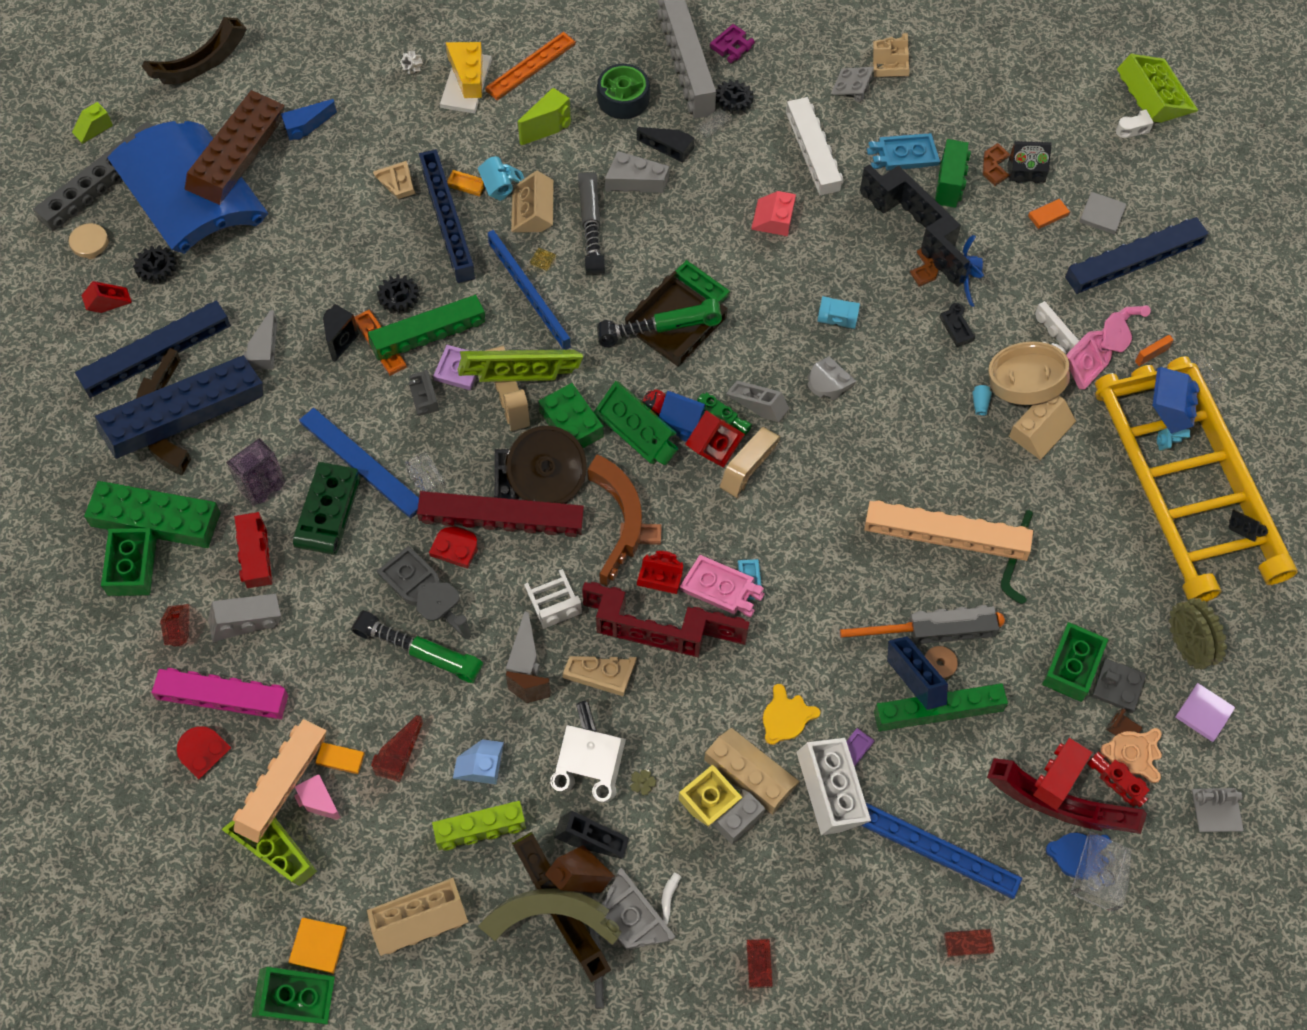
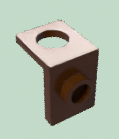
(1121, 723)

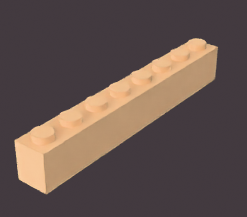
(949, 530)

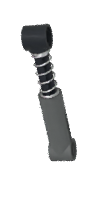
(591, 222)

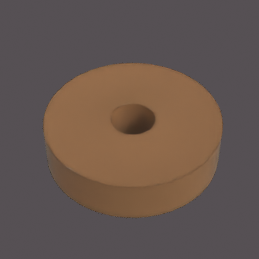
(946, 656)

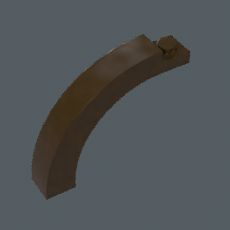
(205, 58)

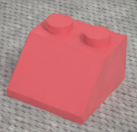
(774, 213)

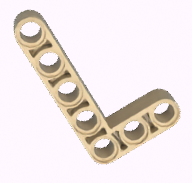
(513, 401)

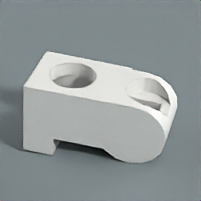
(1135, 125)

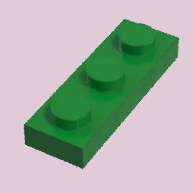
(701, 282)

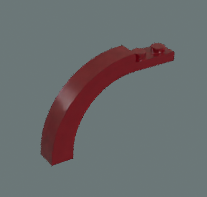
(1073, 810)

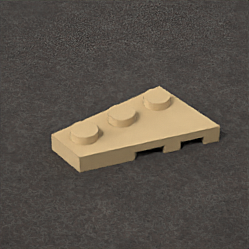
(604, 674)

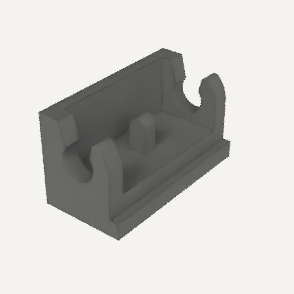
(423, 393)

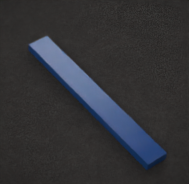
(529, 290)
(359, 459)
(942, 852)

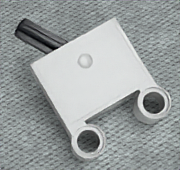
(589, 755)

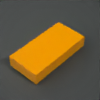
(466, 183)
(340, 758)

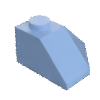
(480, 762)

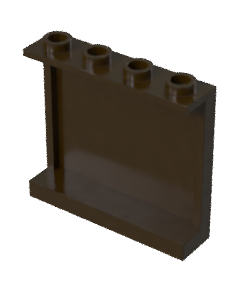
(678, 343)

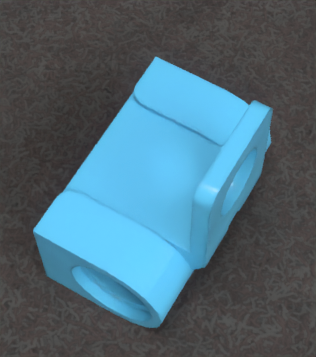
(498, 177)
(838, 312)

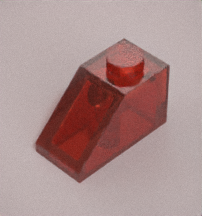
(175, 625)

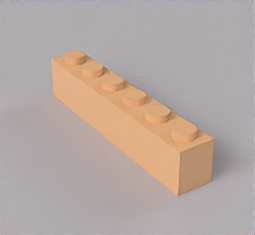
(279, 781)

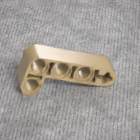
(748, 460)

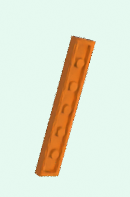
(530, 66)

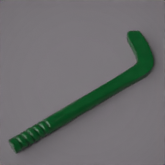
(1005, 582)

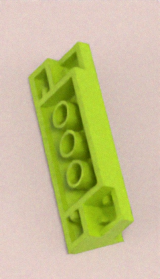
(518, 364)

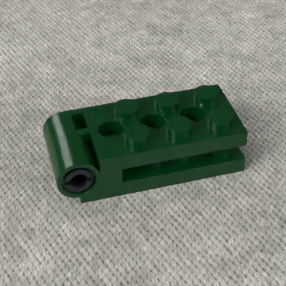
(327, 508)

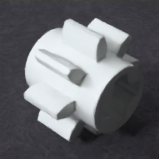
(411, 62)

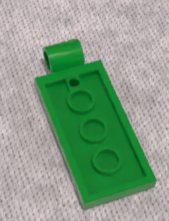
(637, 424)

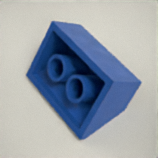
(1175, 399)

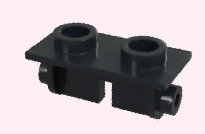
(1246, 526)

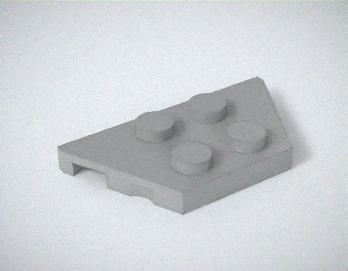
(634, 915)

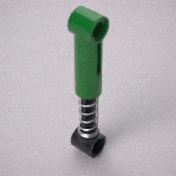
(706, 313)
(463, 666)

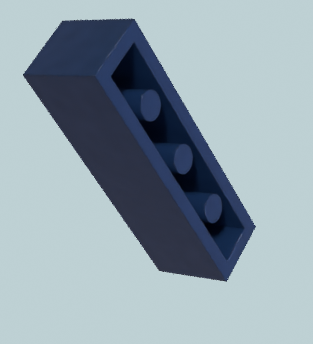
(917, 673)

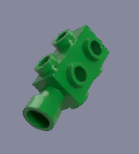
(720, 410)

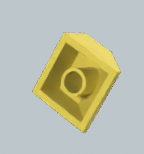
(709, 796)

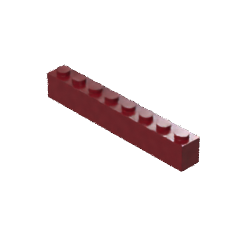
(500, 513)

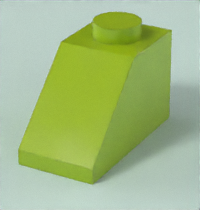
(91, 123)

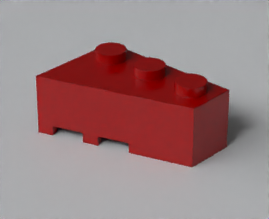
(1061, 773)

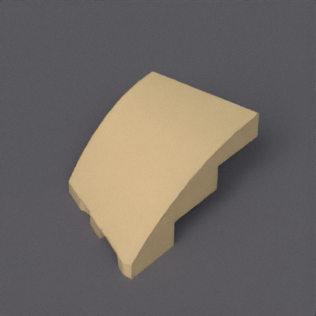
(893, 55)

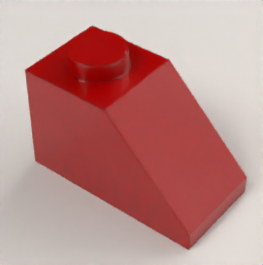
(104, 297)

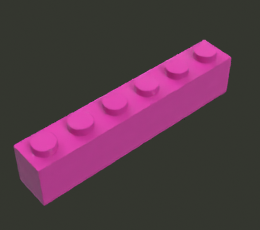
(220, 693)

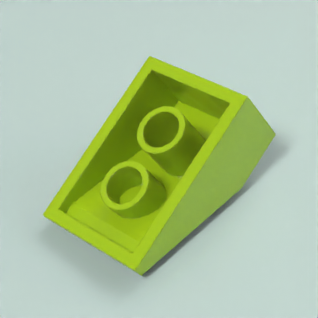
(545, 117)

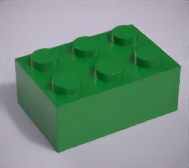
(952, 173)
(572, 413)
(129, 562)
(1075, 662)

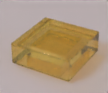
(542, 259)

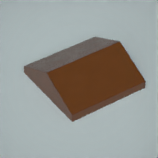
(528, 687)

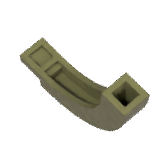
(550, 902)

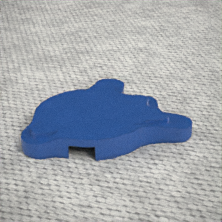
(1068, 852)

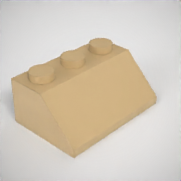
(532, 204)
(1043, 426)

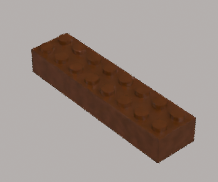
(234, 147)

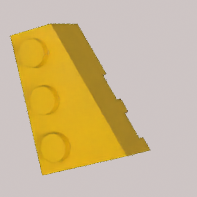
(467, 65)

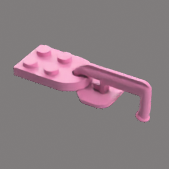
(1096, 347)

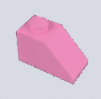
(316, 798)

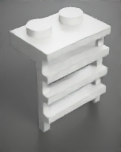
(557, 612)

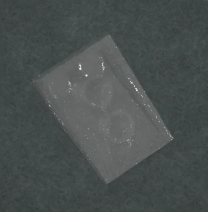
(1103, 873)

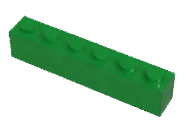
(426, 327)
(959, 705)

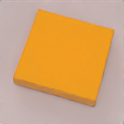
(317, 945)

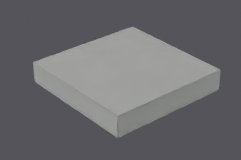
(1102, 213)

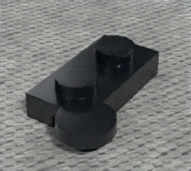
(957, 325)

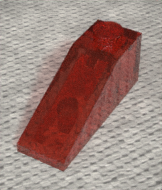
(396, 752)

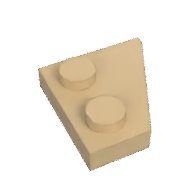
(396, 179)

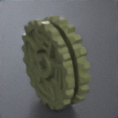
(1197, 633)

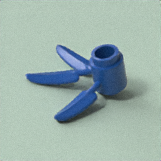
(974, 268)

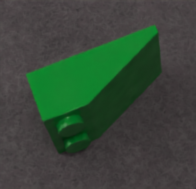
(293, 996)

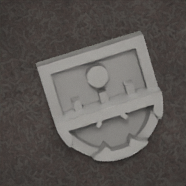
(829, 379)

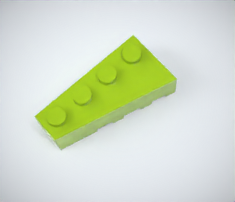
(278, 851)

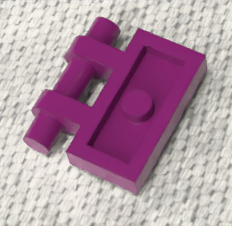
(727, 41)

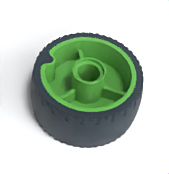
(623, 91)

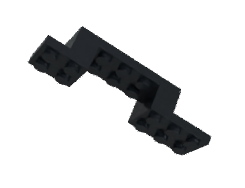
(941, 228)

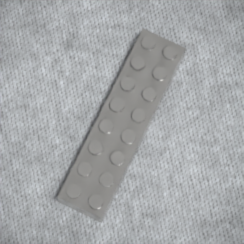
(688, 57)

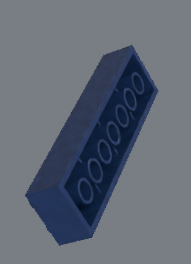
(179, 406)

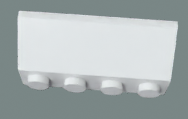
(833, 785)

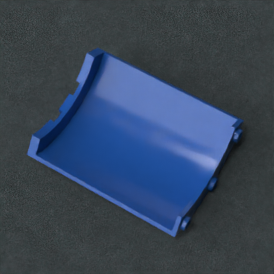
(156, 172)

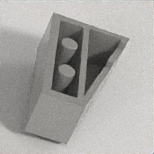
(636, 174)
(242, 616)

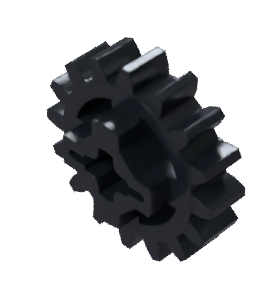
(734, 96)
(155, 264)
(398, 294)

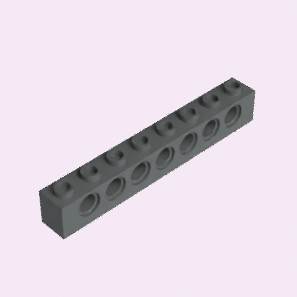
(81, 189)

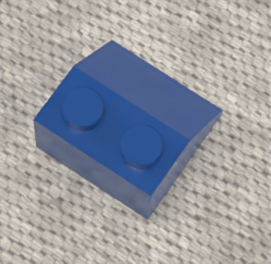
(681, 414)

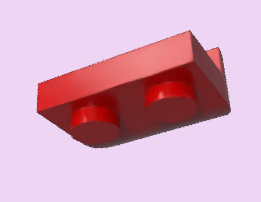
(455, 546)
(661, 572)
(200, 749)

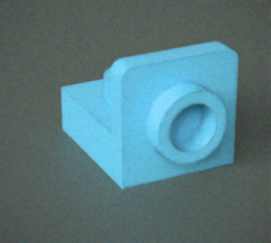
(1165, 438)

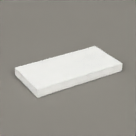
(453, 97)

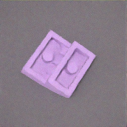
(1205, 712)

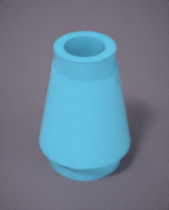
(981, 399)

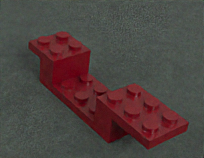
(687, 641)

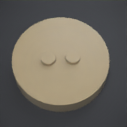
(1029, 373)

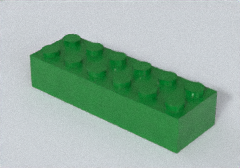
(168, 515)

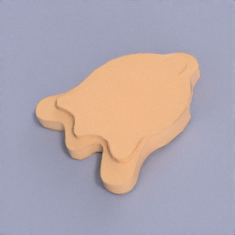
(1136, 752)

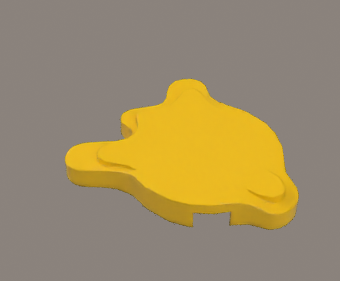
(786, 717)

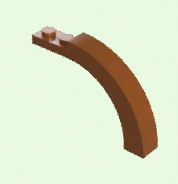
(623, 491)

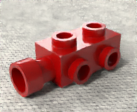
(1124, 780)

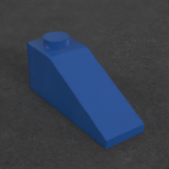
(306, 119)

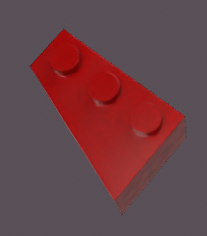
(253, 550)

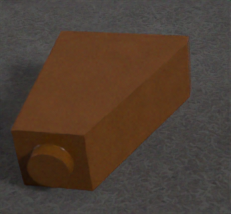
(579, 872)

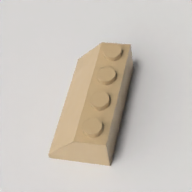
(751, 769)
(416, 917)

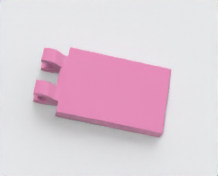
(721, 586)

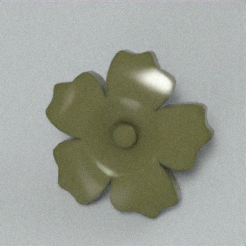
(642, 782)

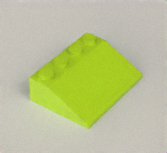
(1155, 87)

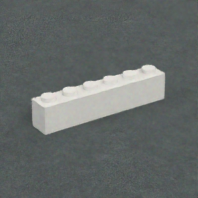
(814, 146)

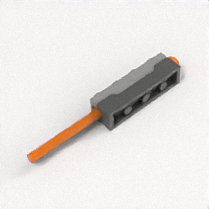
(941, 625)

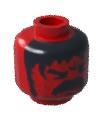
(654, 400)

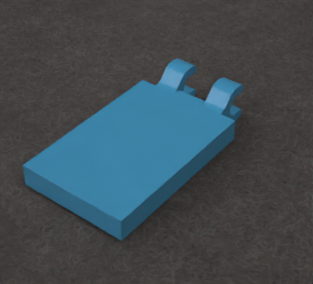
(905, 151)

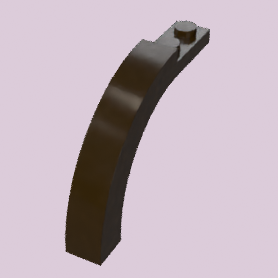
(163, 451)
(572, 930)

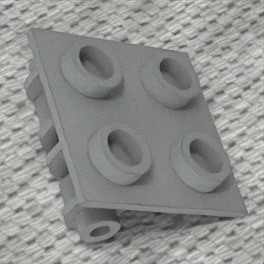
(853, 81)
(1218, 809)

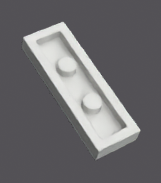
(1055, 326)

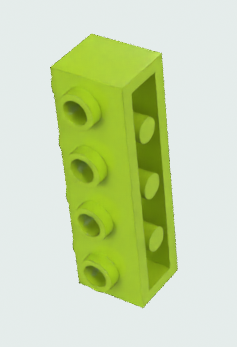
(479, 825)

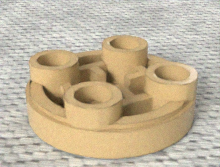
(88, 240)

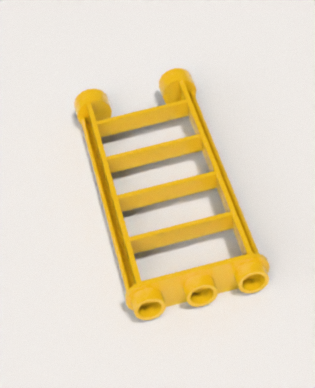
(1278, 563)

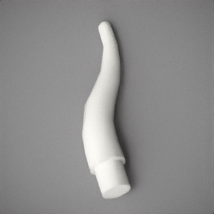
(668, 892)

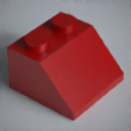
(714, 439)

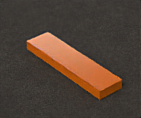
(367, 322)

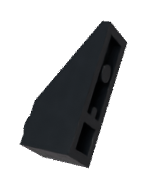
(668, 141)
(501, 485)
(580, 831)

